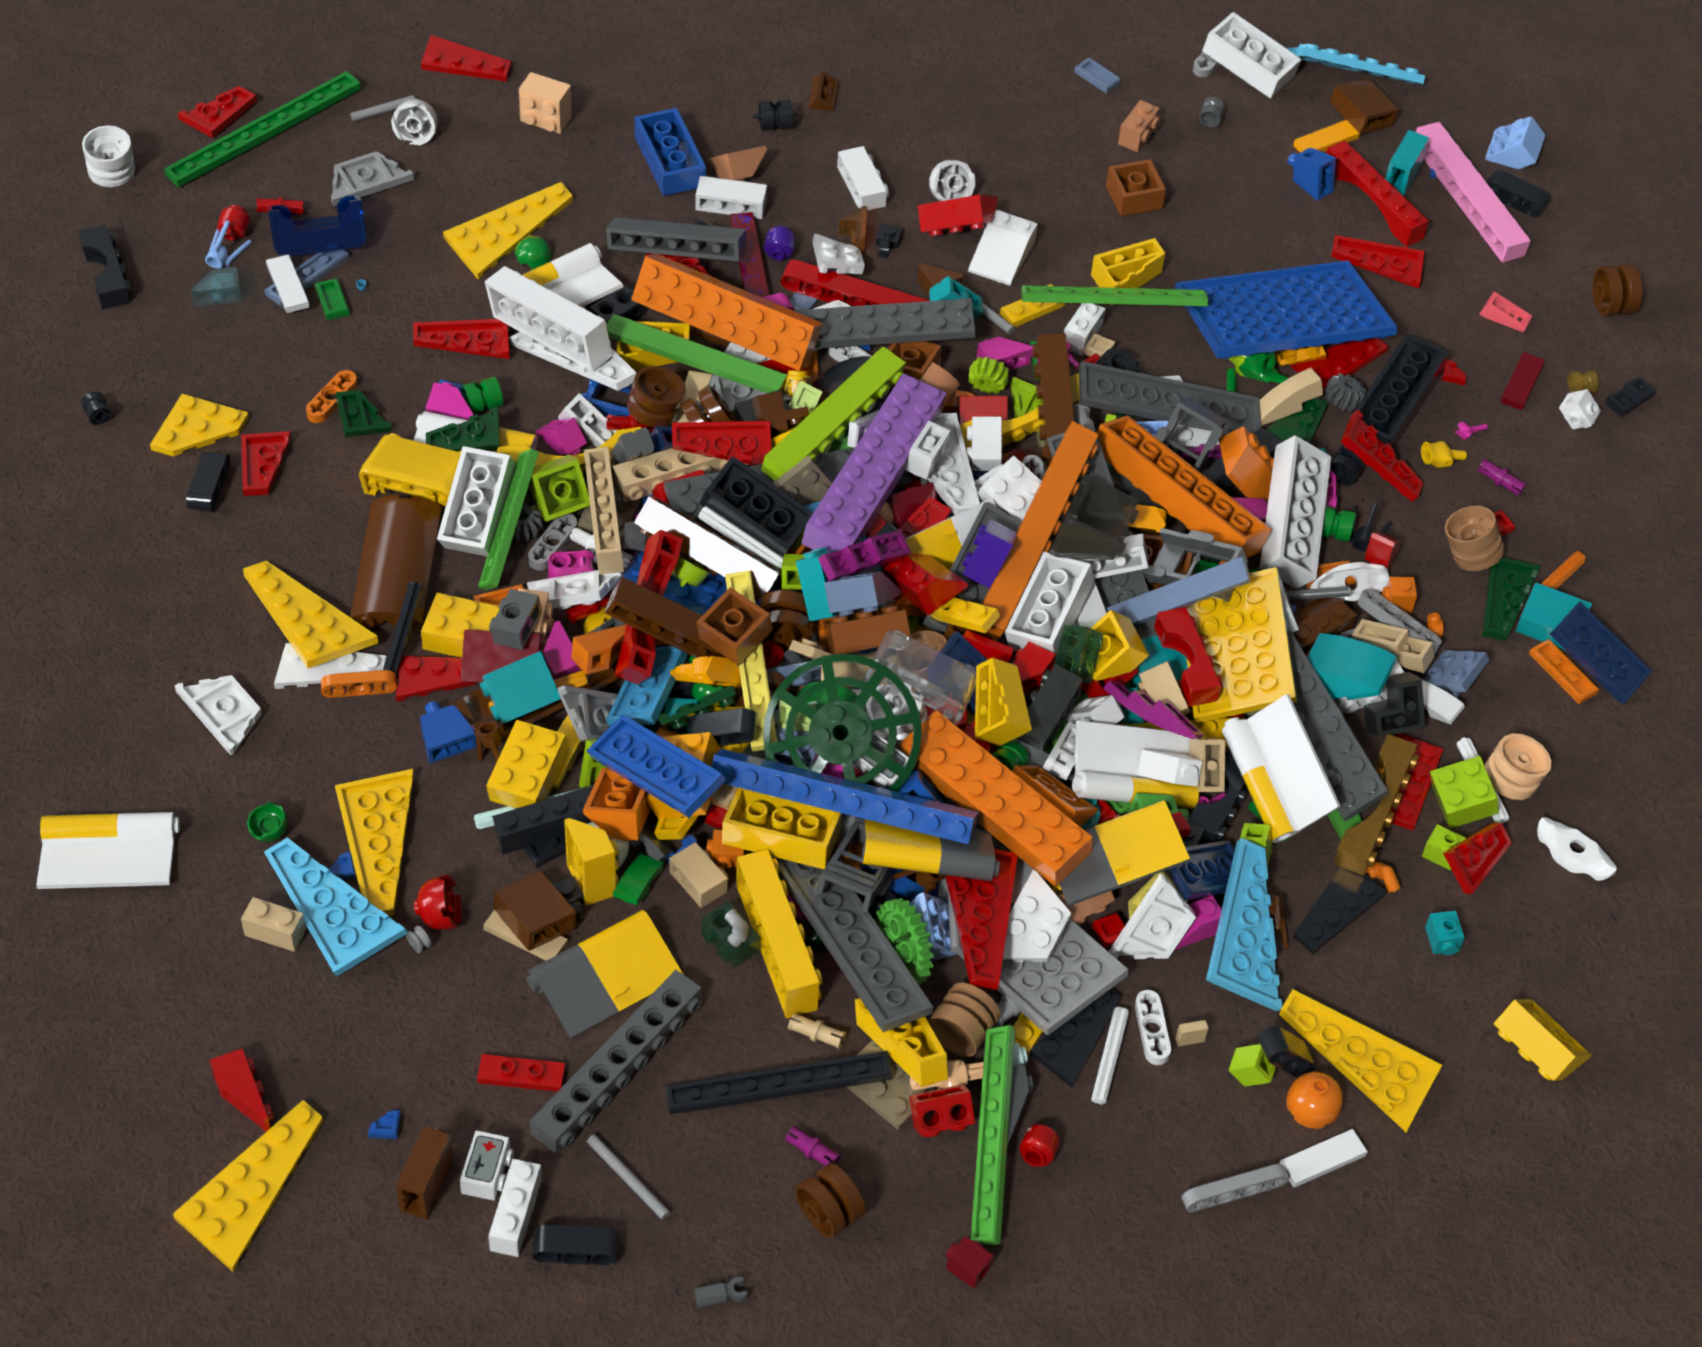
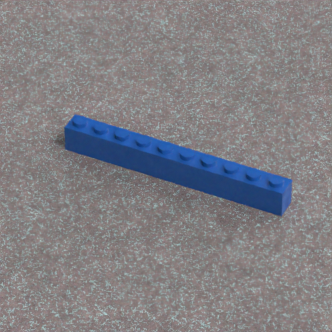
(846, 796)

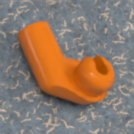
(1435, 624)
(1386, 874)

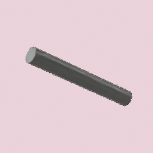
(1318, 593)

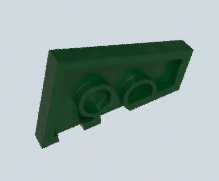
(1301, 423)
(476, 433)
(722, 698)

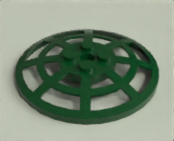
(849, 714)

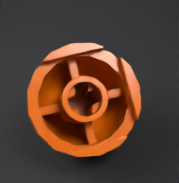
(1314, 1100)

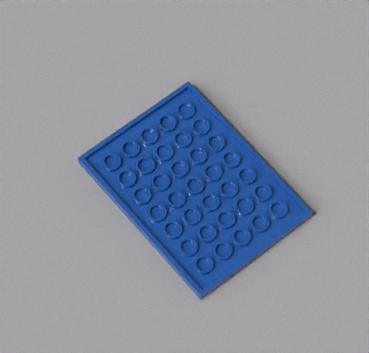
(1287, 309)

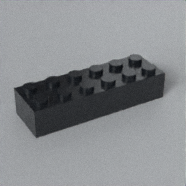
(1402, 387)

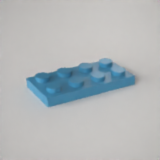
(645, 700)

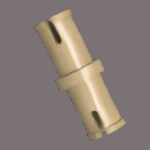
(817, 1030)

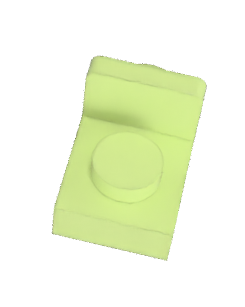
(805, 396)
(801, 723)

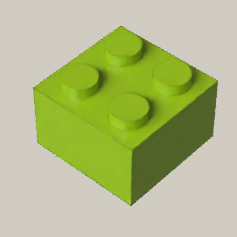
(558, 487)
(1464, 792)

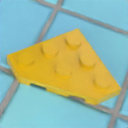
(197, 424)

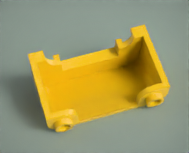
(410, 469)

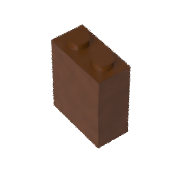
(1364, 105)
(534, 910)
(425, 1172)

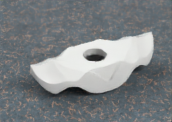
(1366, 575)
(1558, 840)

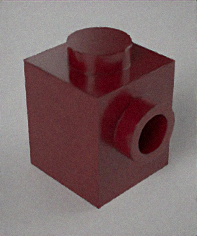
(969, 1261)

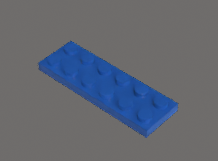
(656, 765)

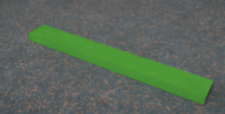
(1109, 295)
(695, 355)
(993, 1135)

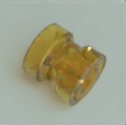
(1582, 381)

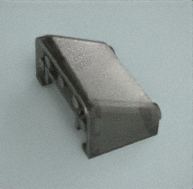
(1095, 522)

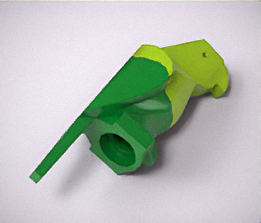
(1258, 367)

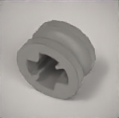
(418, 939)

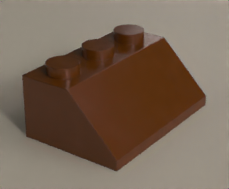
(1324, 617)

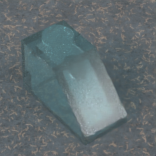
(217, 288)

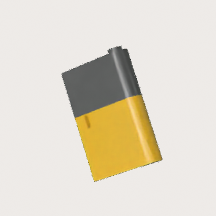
(921, 852)
(1126, 852)
(604, 973)

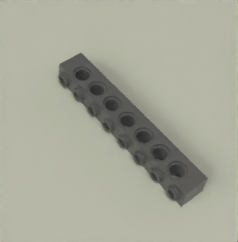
(674, 990)

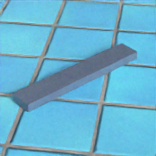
(1185, 591)

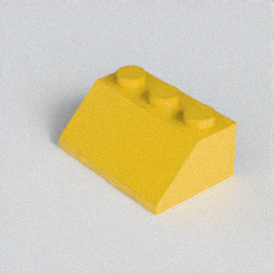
(591, 860)
(1541, 1039)

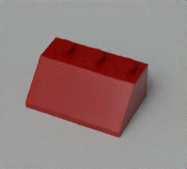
(956, 214)
(924, 581)

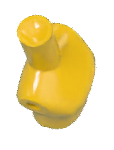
(1440, 454)

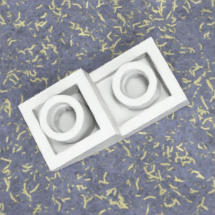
(1440, 703)

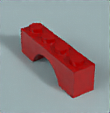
(1178, 632)

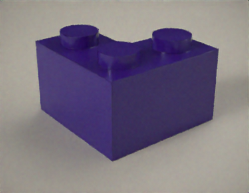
(990, 553)

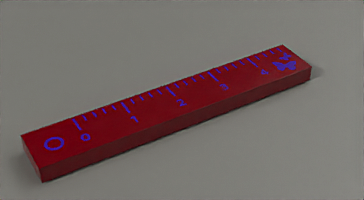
(751, 262)

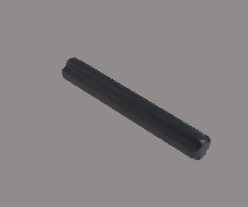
(403, 627)

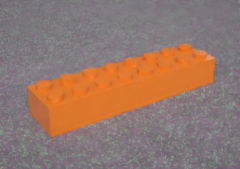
(727, 311)
(1179, 486)
(1004, 801)

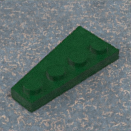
(1506, 593)

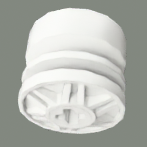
(108, 156)

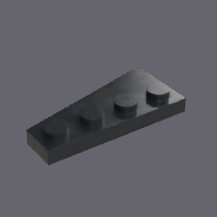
(1337, 907)
(1070, 1045)

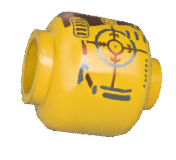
(793, 379)

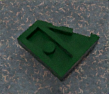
(358, 415)

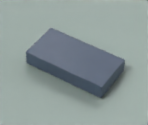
(1097, 75)

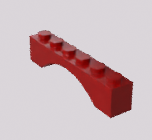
(1402, 217)
(657, 565)
(1032, 665)

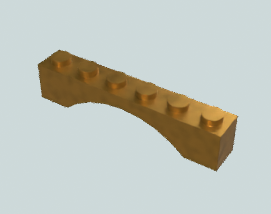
(1359, 842)

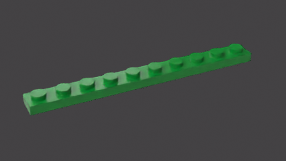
(262, 129)

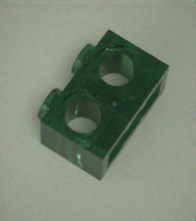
(1079, 651)
(719, 937)

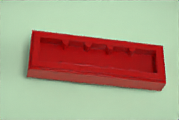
(521, 1073)

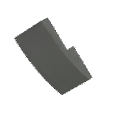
(655, 848)

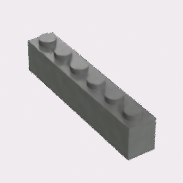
(676, 239)

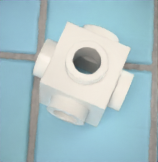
(1580, 409)

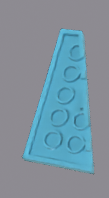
(1351, 62)
(334, 912)
(1245, 933)

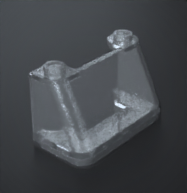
(927, 674)

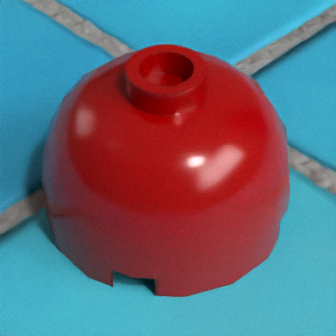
(438, 904)

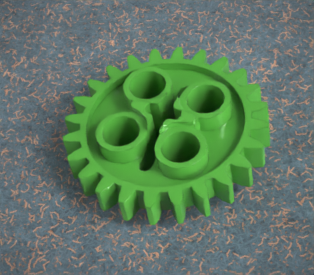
(907, 936)

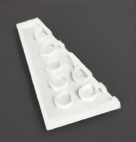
(612, 373)
(952, 473)

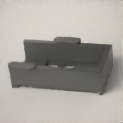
(1165, 434)
(1194, 542)
(850, 877)

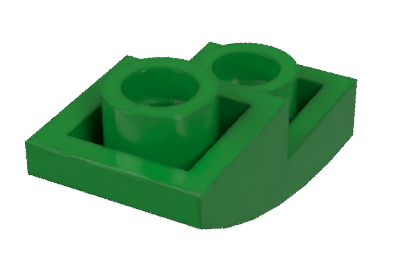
(637, 878)

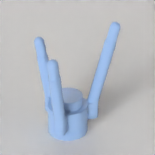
(218, 254)

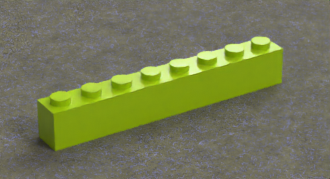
(833, 415)

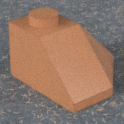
(737, 164)

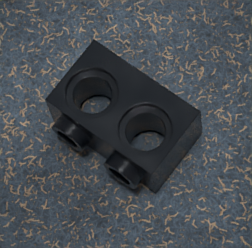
(618, 303)

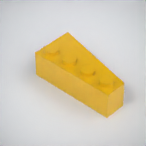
(909, 1045)

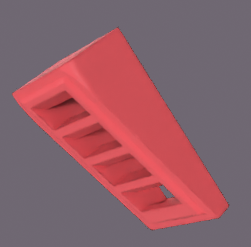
(1498, 310)

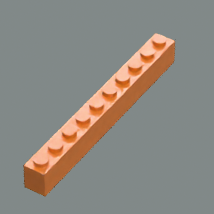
(1040, 522)

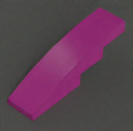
(864, 555)
(1160, 713)

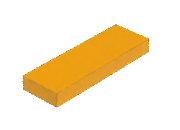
(1327, 137)

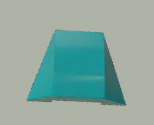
(1350, 666)

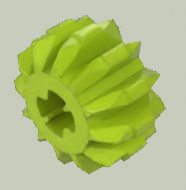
(988, 375)

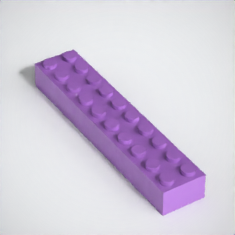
(873, 466)

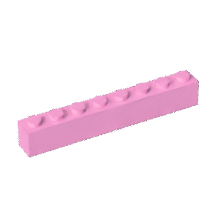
(1473, 194)

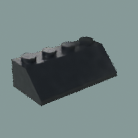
(756, 506)

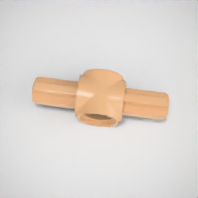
(957, 1074)

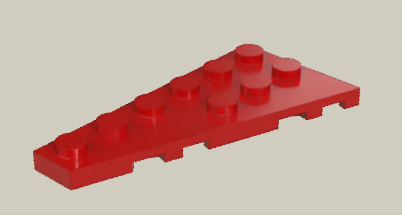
(982, 919)

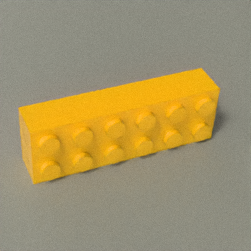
(781, 938)

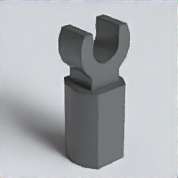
(719, 1293)

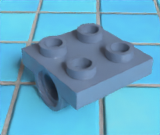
(1456, 670)

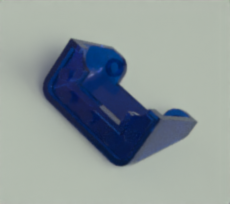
(318, 234)

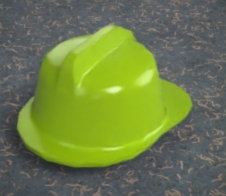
(689, 572)

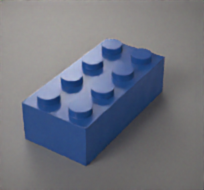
(669, 151)

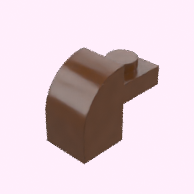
(771, 408)

